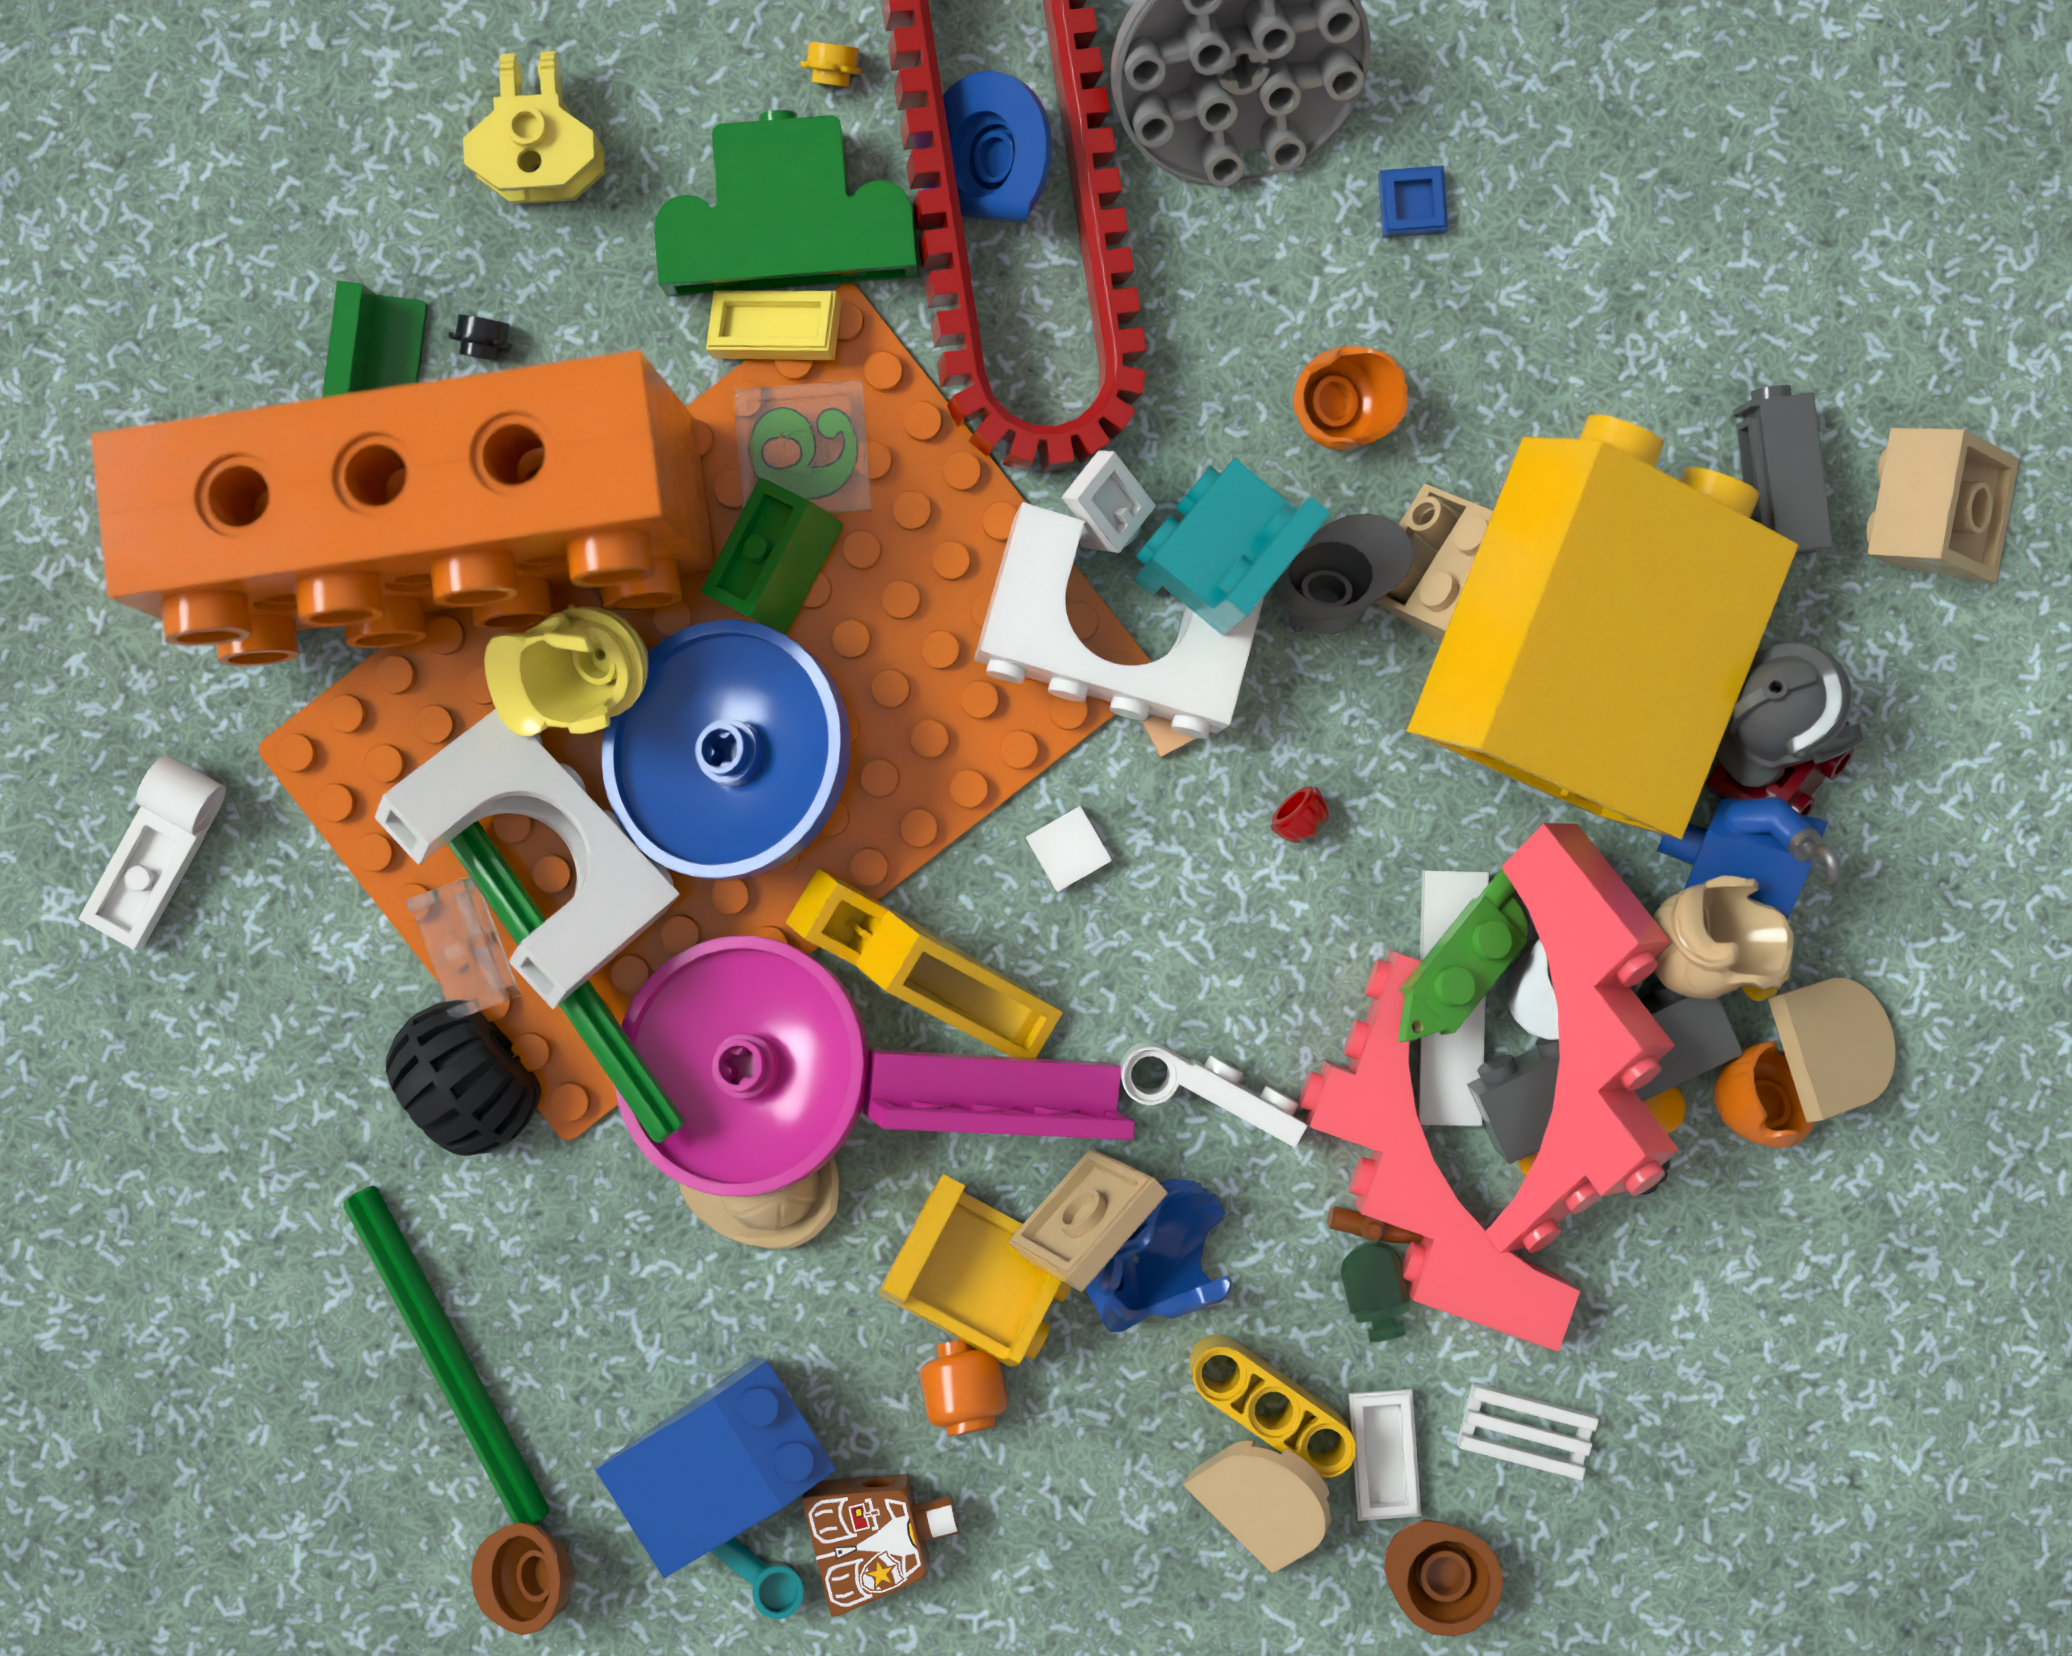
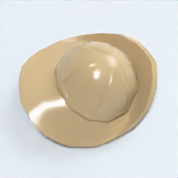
(772, 1219)

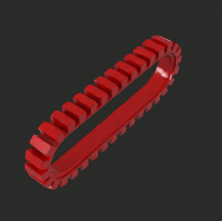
(925, 127)

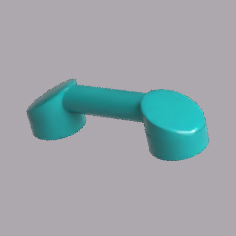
(776, 1585)

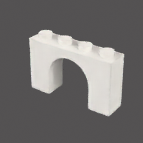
(1032, 638)
(501, 773)

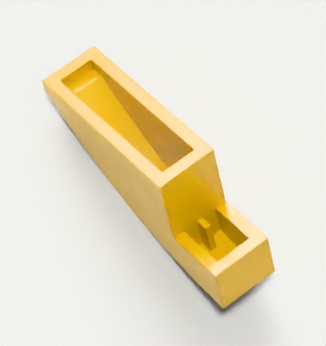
(922, 967)

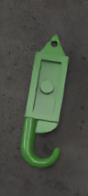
(1464, 963)

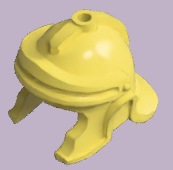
(566, 671)

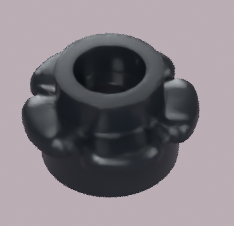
(481, 337)

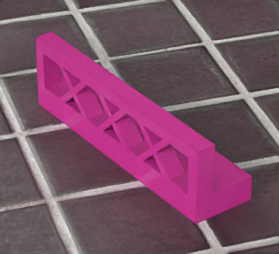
(995, 1095)

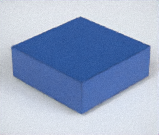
(1413, 201)

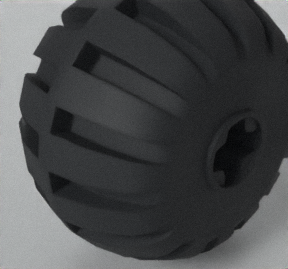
(461, 1080)

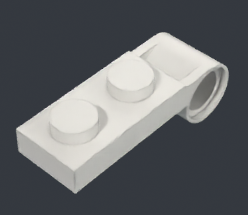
(154, 852)
(1220, 1085)

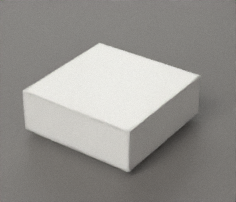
(1068, 848)

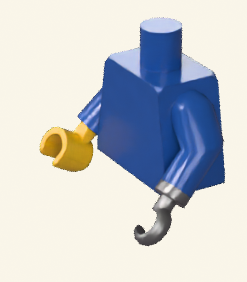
(1758, 842)

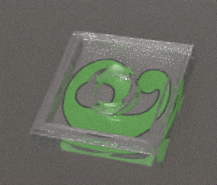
(806, 442)

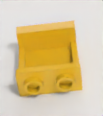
(970, 1279)

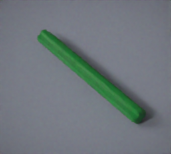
(584, 1006)
(446, 1356)

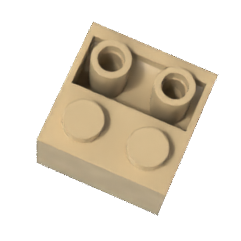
(1444, 545)

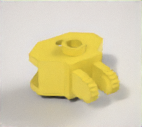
(531, 134)

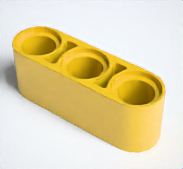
(1290, 1428)

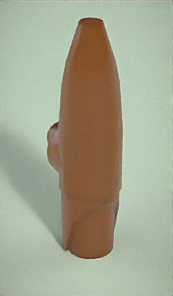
(1369, 1228)

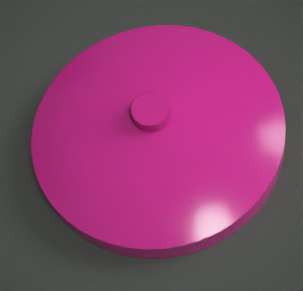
(756, 1058)

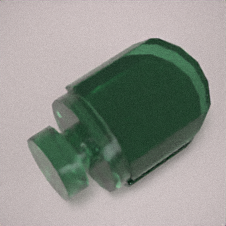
(1376, 1289)

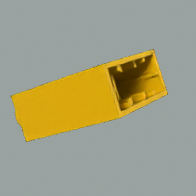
(1606, 626)

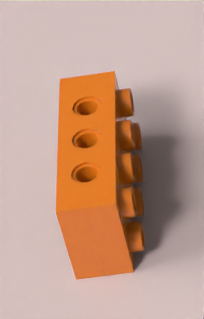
(406, 507)

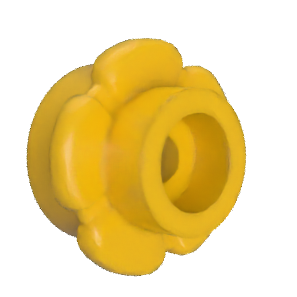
(831, 63)

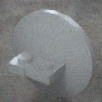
(1235, 78)

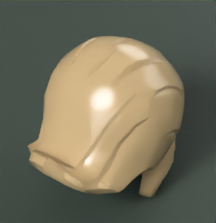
(1722, 940)

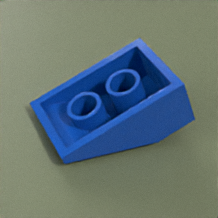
(715, 1467)

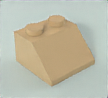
(1942, 503)

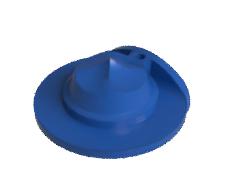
(997, 146)

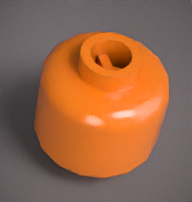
(963, 1389)

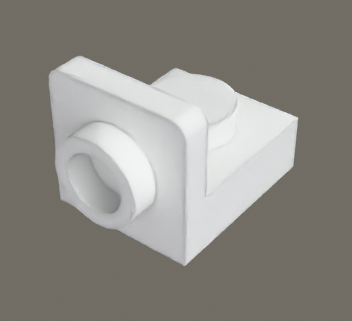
(1108, 502)

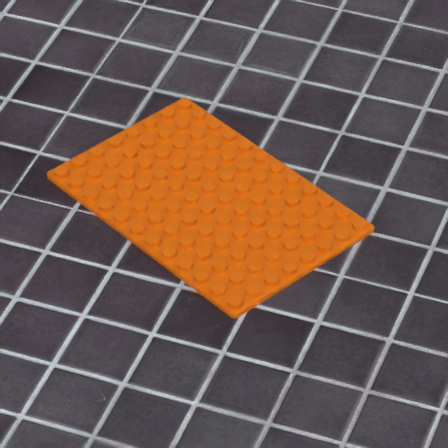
(886, 618)

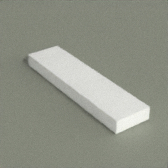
(1449, 1060)

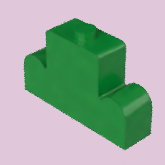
(784, 215)

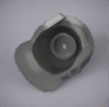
(1789, 726)

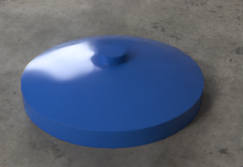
(728, 751)

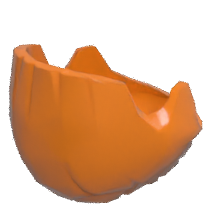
(1350, 397)
(1760, 1098)

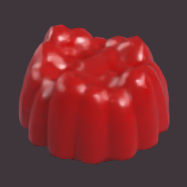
(1300, 815)

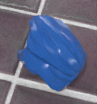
(1169, 1268)

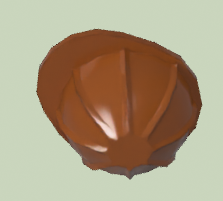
(522, 1577)
(1443, 1577)

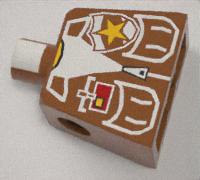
(872, 1536)

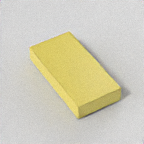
(774, 325)

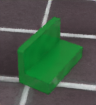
(373, 341)
(772, 556)

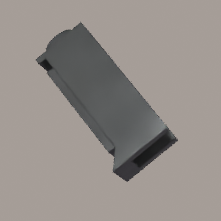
(1785, 465)

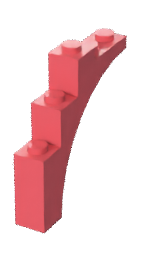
(1609, 1043)
(1402, 1185)

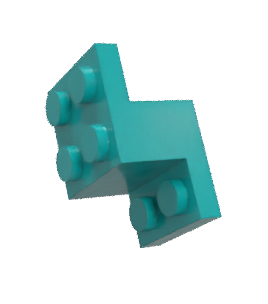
(1228, 545)

